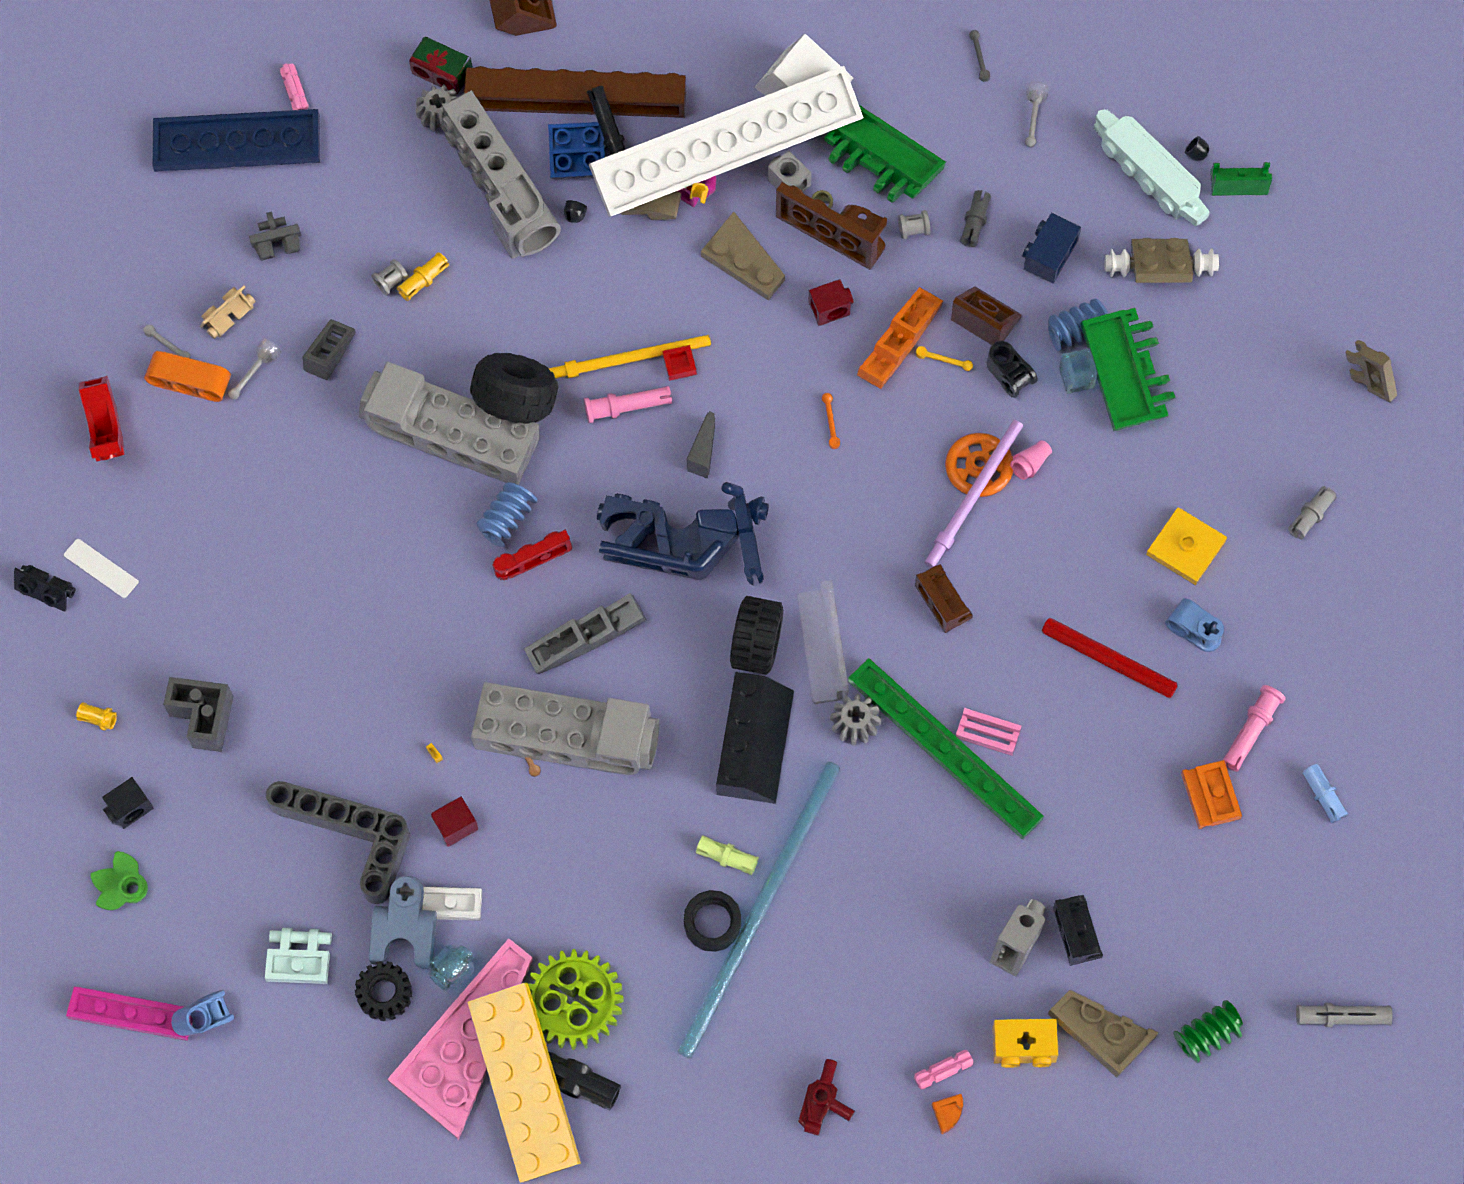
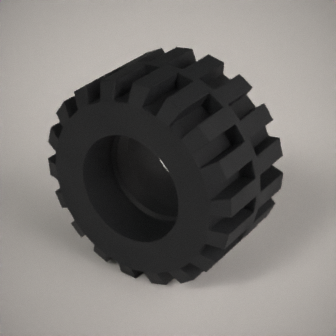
(756, 635)

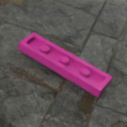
(123, 1012)

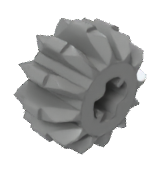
(431, 104)
(867, 719)

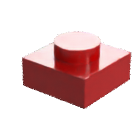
(679, 362)

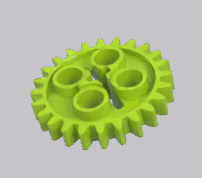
(589, 976)

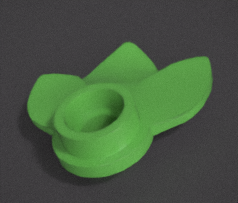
(115, 882)

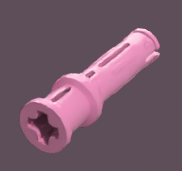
(614, 405)
(1258, 717)

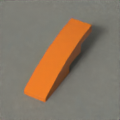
(900, 337)

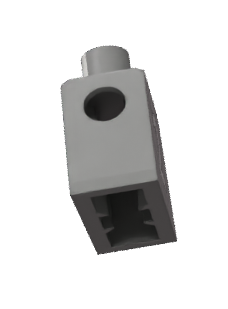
(1018, 937)

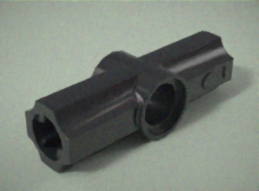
(579, 1081)

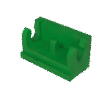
(1240, 180)

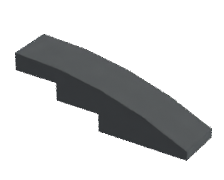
(585, 634)

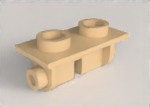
(218, 319)

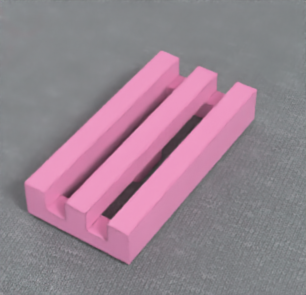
(991, 721)

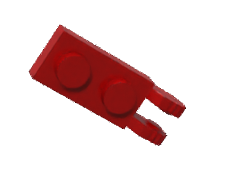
(532, 555)

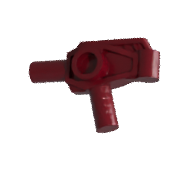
(820, 1099)

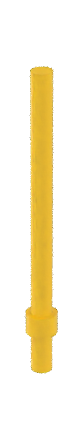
(573, 368)

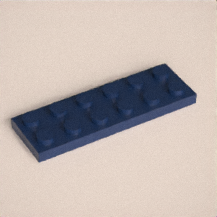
(236, 140)

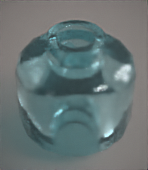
(451, 967)

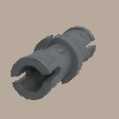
(975, 218)

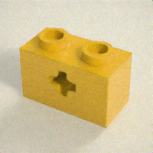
(1040, 1035)

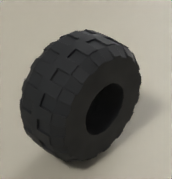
(514, 388)

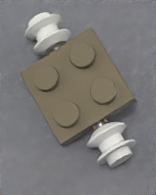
(1161, 261)

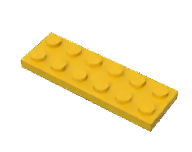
(524, 1082)

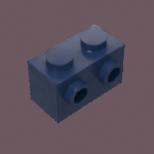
(1051, 248)

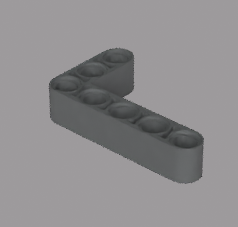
(349, 825)

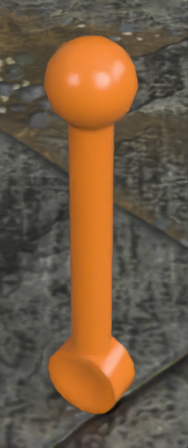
(834, 442)

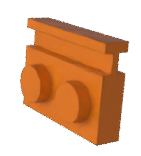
(1211, 794)

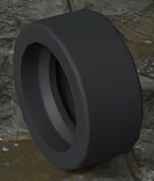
(697, 903)

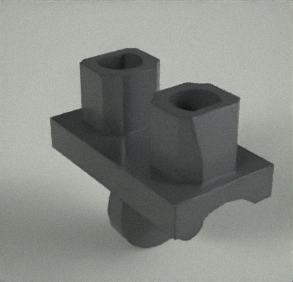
(263, 241)

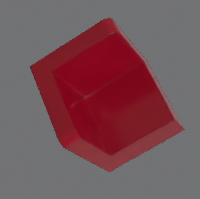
(454, 821)

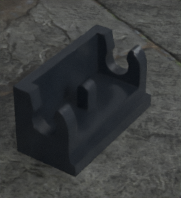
(1077, 930)

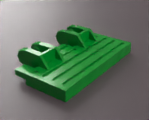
(882, 148)
(1124, 370)

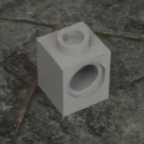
(789, 164)

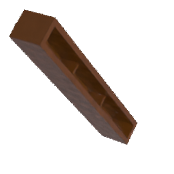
(566, 91)

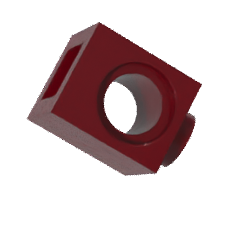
(830, 302)

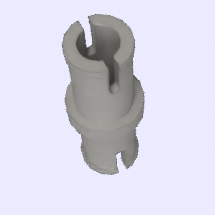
(1312, 512)

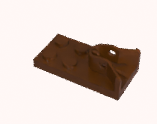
(842, 232)

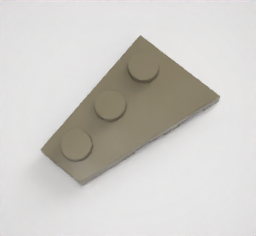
(743, 258)
(1103, 1034)

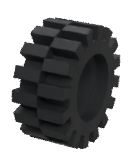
(379, 973)

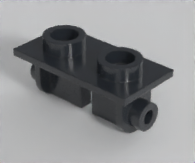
(32, 583)

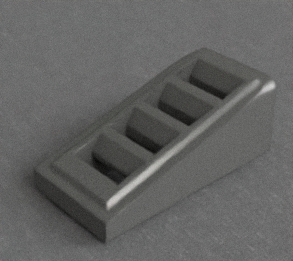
(323, 365)
(700, 454)

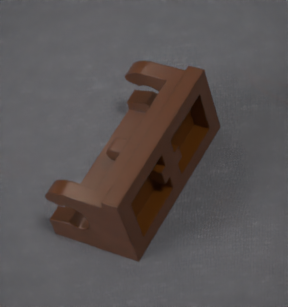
(942, 598)

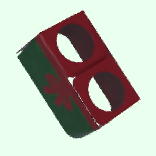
(439, 64)

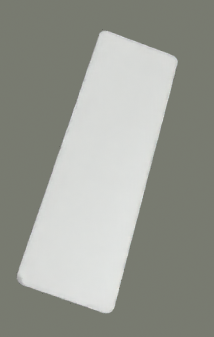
(101, 568)

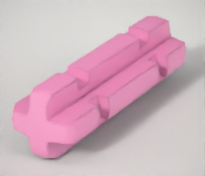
(294, 87)
(943, 1069)

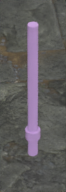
(945, 539)

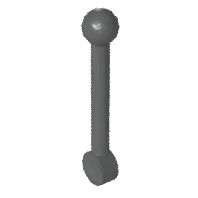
(984, 74)

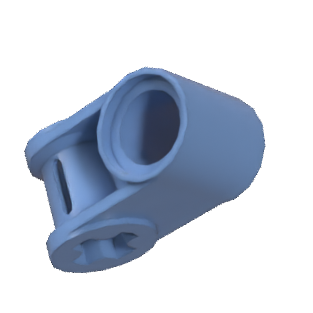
(1195, 624)
(206, 1014)

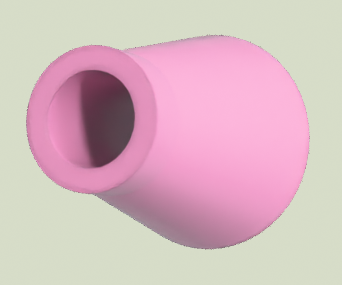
(1028, 461)

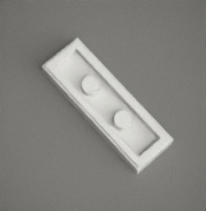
(451, 902)

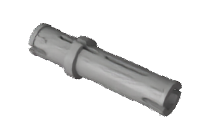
(1308, 1015)

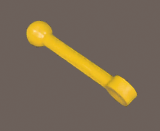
(921, 352)

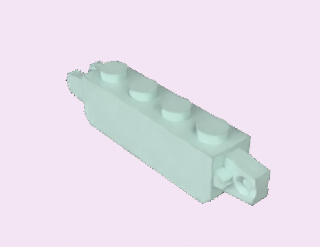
(1151, 166)

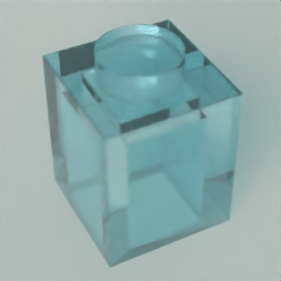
(1078, 371)

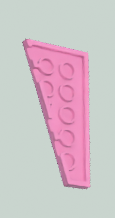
(448, 1063)

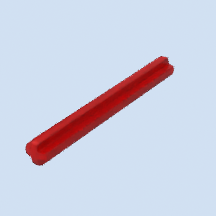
(1109, 657)

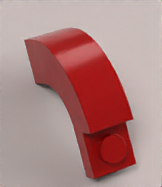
(102, 419)

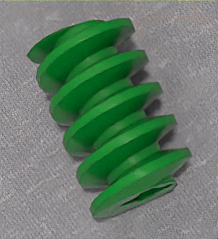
(1209, 1031)

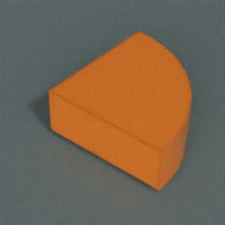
(948, 1112)

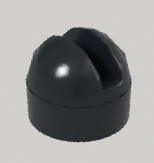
(1197, 149)
(574, 211)

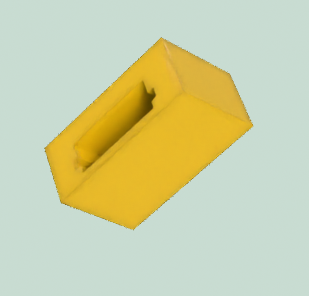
(434, 753)

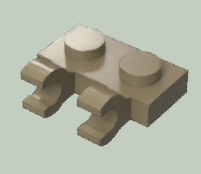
(1375, 371)

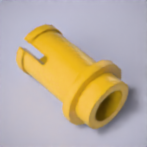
(94, 715)

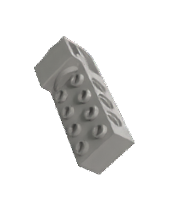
(515, 205)
(446, 424)
(566, 729)

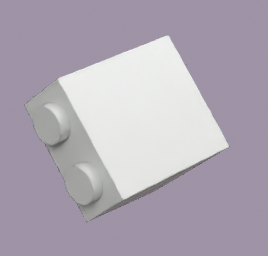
(796, 64)

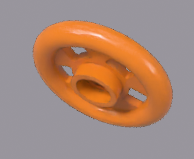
(960, 449)

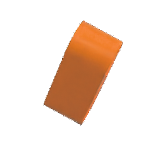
(187, 376)

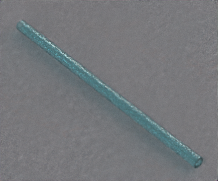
(758, 910)

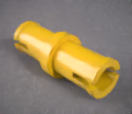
(423, 276)

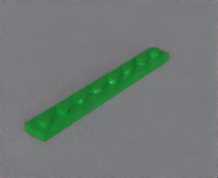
(946, 749)

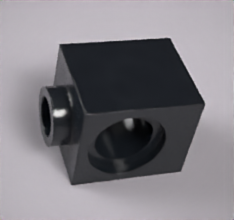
(126, 803)

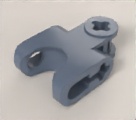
(406, 921)

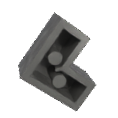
(206, 707)

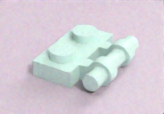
(298, 965)

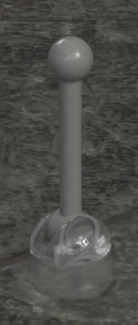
(1036, 94)
(267, 353)

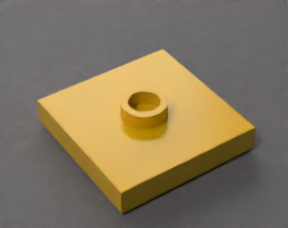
(1186, 546)

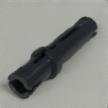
(606, 120)

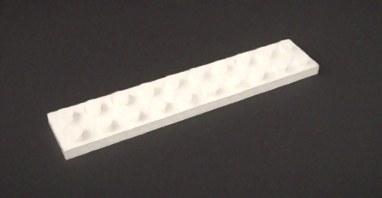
(725, 141)

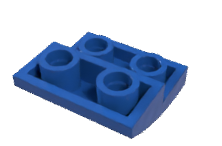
(574, 148)

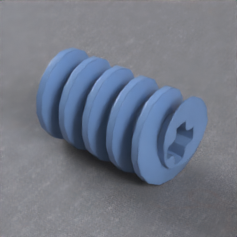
(1068, 323)
(504, 511)

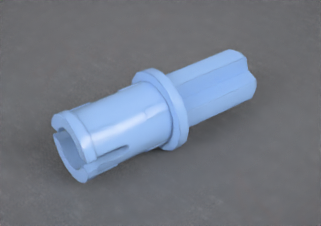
(1324, 793)

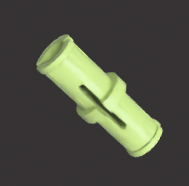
(727, 855)

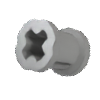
(914, 224)
(390, 277)

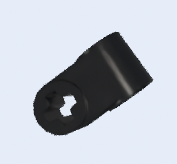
(1012, 373)

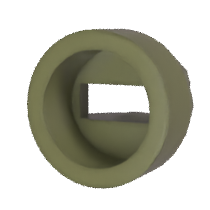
(824, 196)

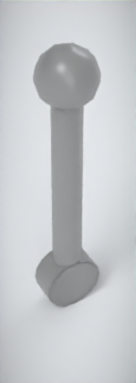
(150, 331)

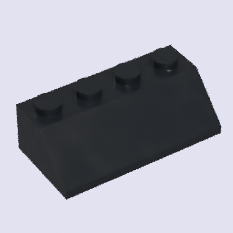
(754, 738)

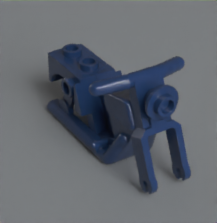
(689, 550)

